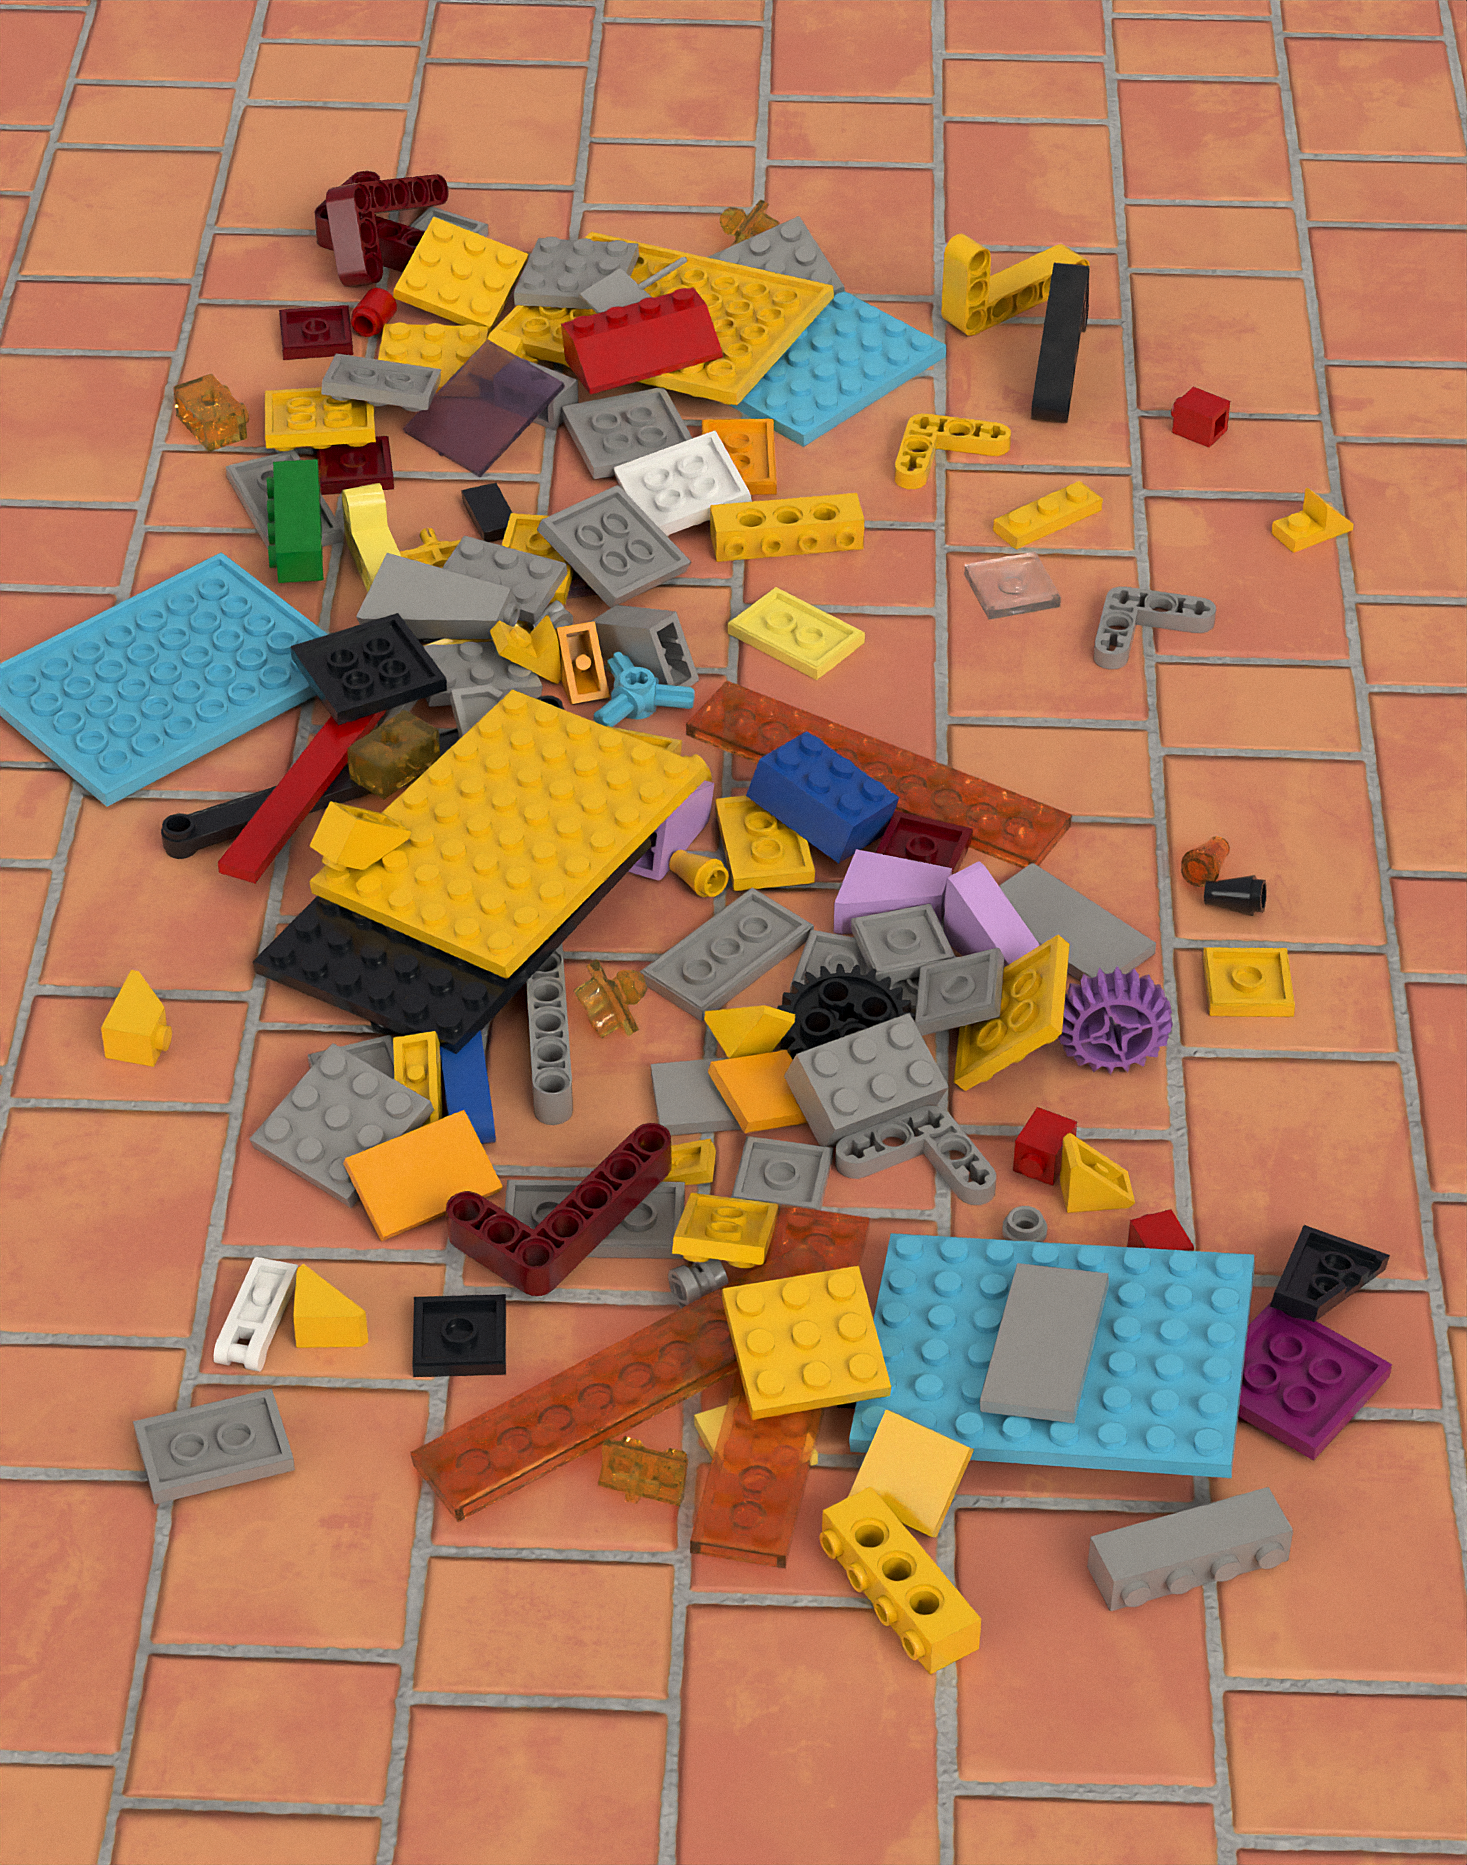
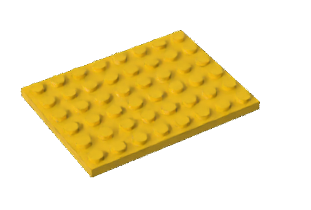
(751, 310)
(514, 832)

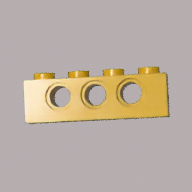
(786, 527)
(900, 1580)

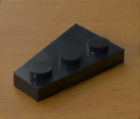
(1324, 1273)

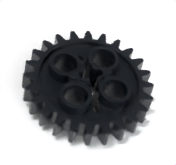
(838, 1007)

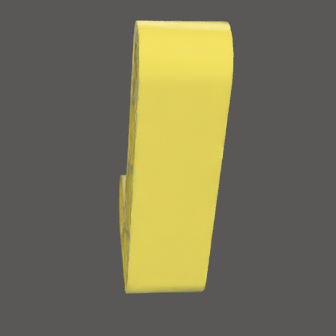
(367, 529)

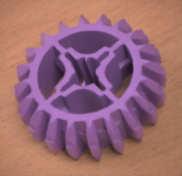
(1135, 1006)

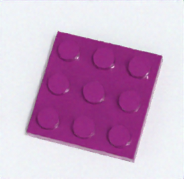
(1304, 1380)

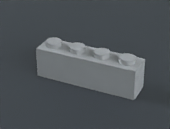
(1189, 1549)

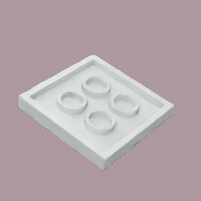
(683, 482)

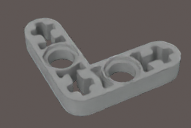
(1134, 607)
(936, 1133)

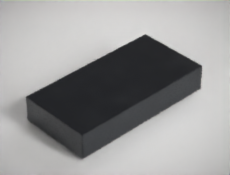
(487, 510)

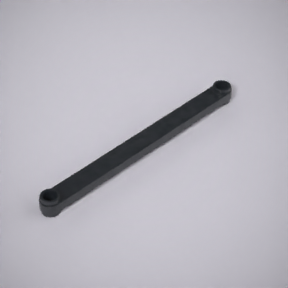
(189, 832)

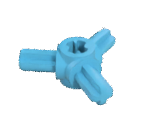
(638, 693)

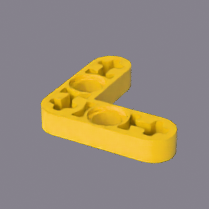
(935, 432)

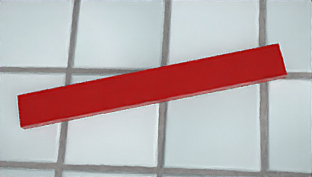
(293, 798)

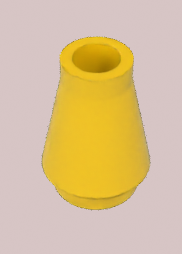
(703, 874)

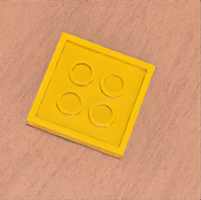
(460, 275)
(432, 345)
(315, 420)
(1028, 1015)
(805, 1342)

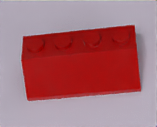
(640, 340)

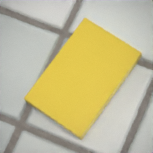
(796, 633)

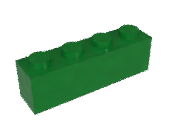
(295, 521)

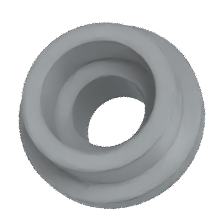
(1024, 1224)

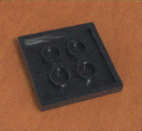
(368, 668)

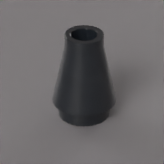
(1237, 894)

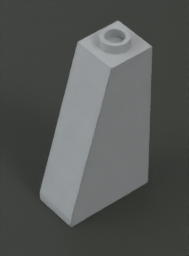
(437, 600)

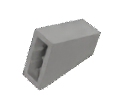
(650, 641)

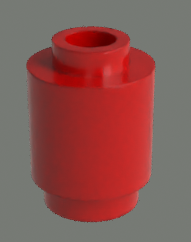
(373, 312)

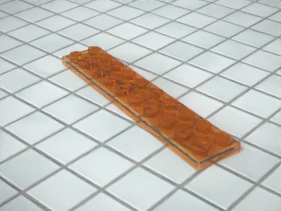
(1001, 820)
(593, 1399)
(765, 1462)

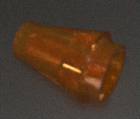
(1205, 861)

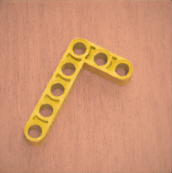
(980, 301)

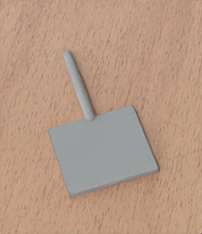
(621, 289)

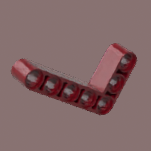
(353, 221)
(395, 239)
(570, 1228)

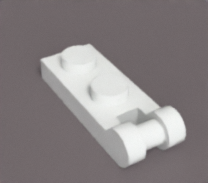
(256, 1313)

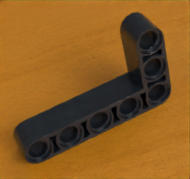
(1062, 329)

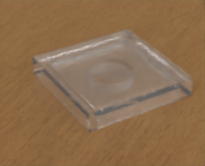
(1012, 585)

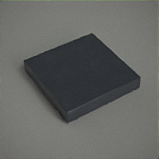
(459, 1335)

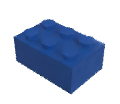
(822, 796)

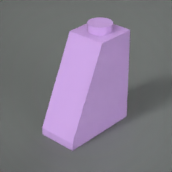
(676, 833)
(886, 884)
(982, 917)

